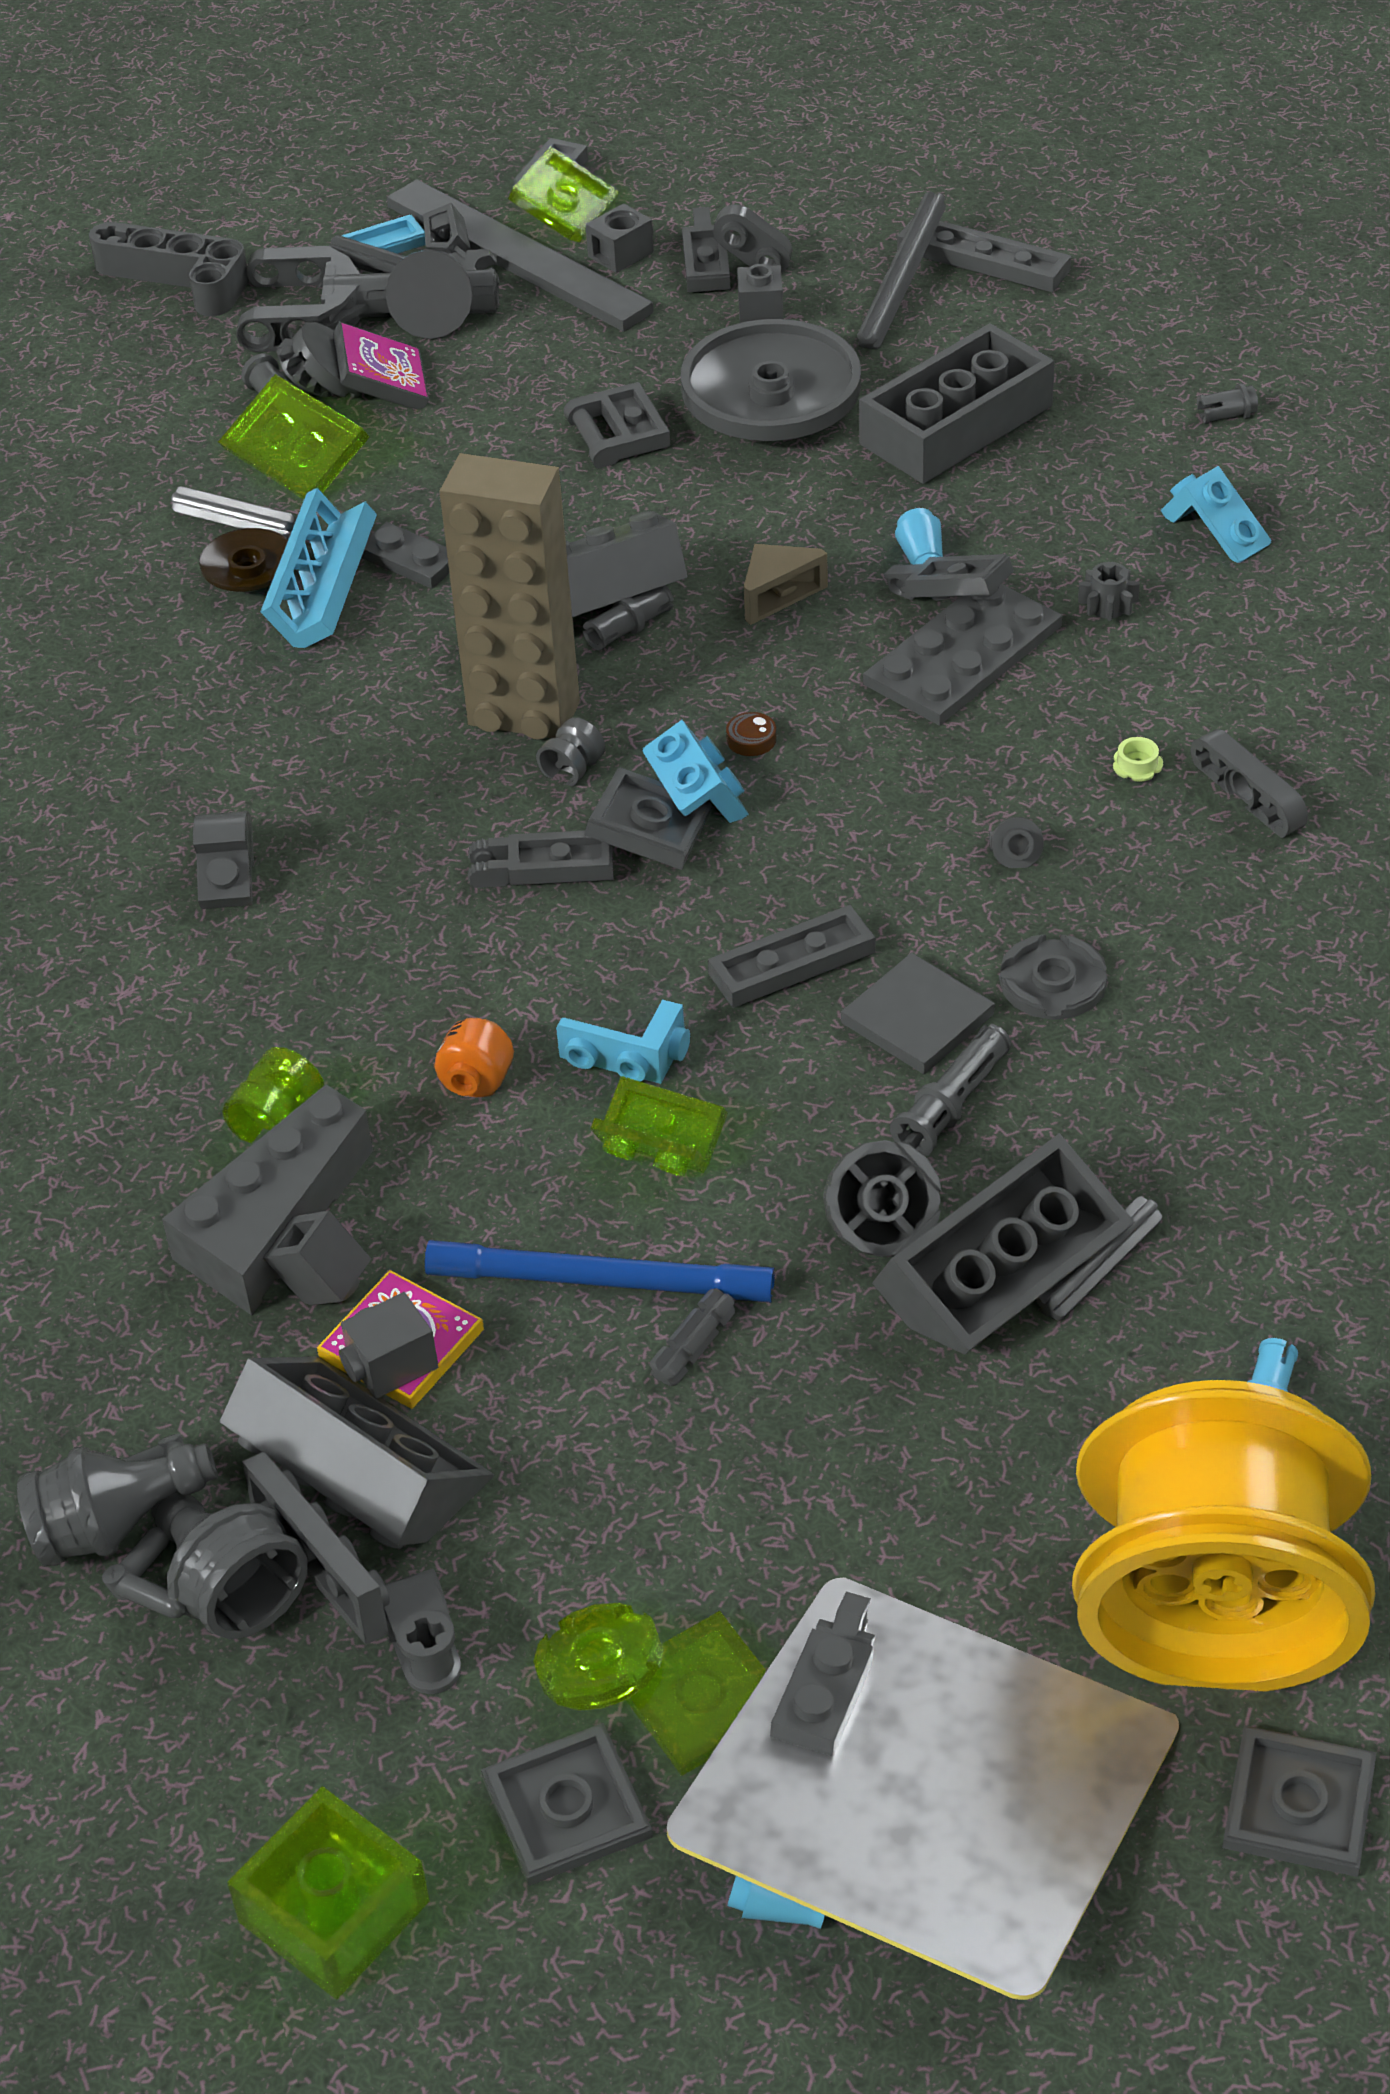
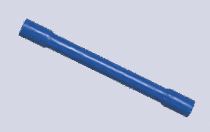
(477, 1261)

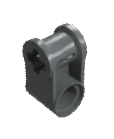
(422, 1632)

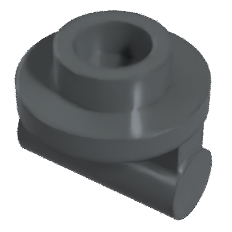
(1016, 842)

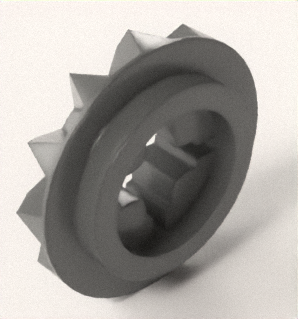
(294, 369)

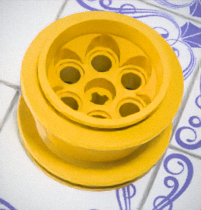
(1223, 1539)

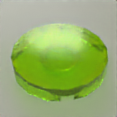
(598, 1657)

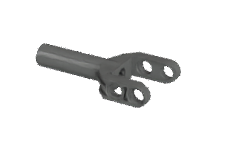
(344, 296)

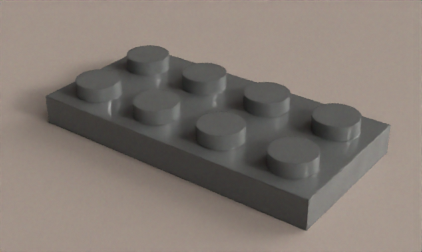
(961, 652)

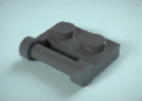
(629, 416)

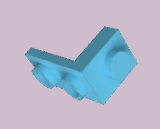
(1221, 511)
(627, 1054)

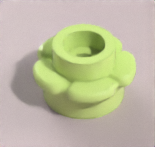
(1137, 759)

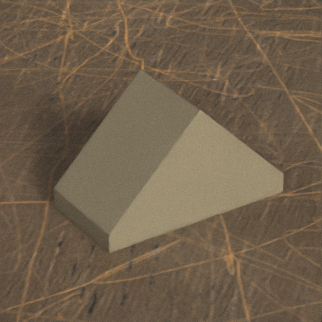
(781, 578)

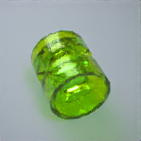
(271, 1092)

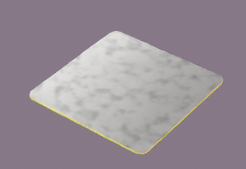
(957, 1806)

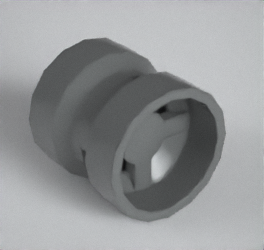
(576, 746)

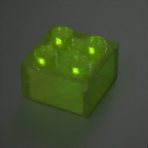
(329, 1892)

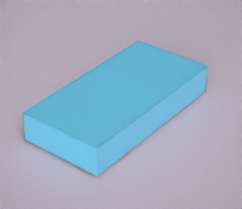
(393, 235)

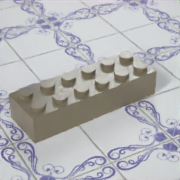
(511, 594)

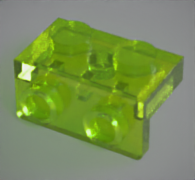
(660, 1125)

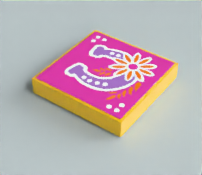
(451, 1327)

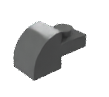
(224, 859)

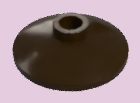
(242, 559)

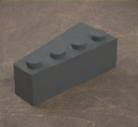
(245, 1207)

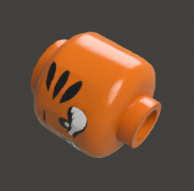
(474, 1055)

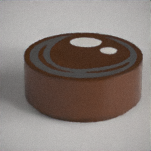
(751, 734)

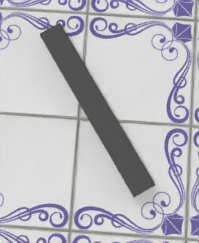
(532, 259)

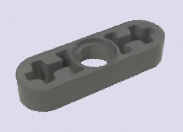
(1236, 769)

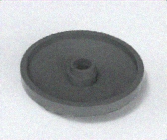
(771, 379)

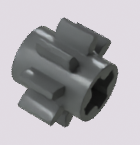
(1108, 591)

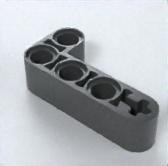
(207, 264)

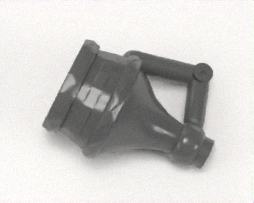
(97, 1499)
(228, 1567)

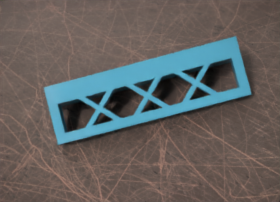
(326, 578)

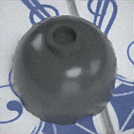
(882, 1197)

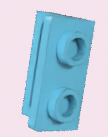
(692, 772)

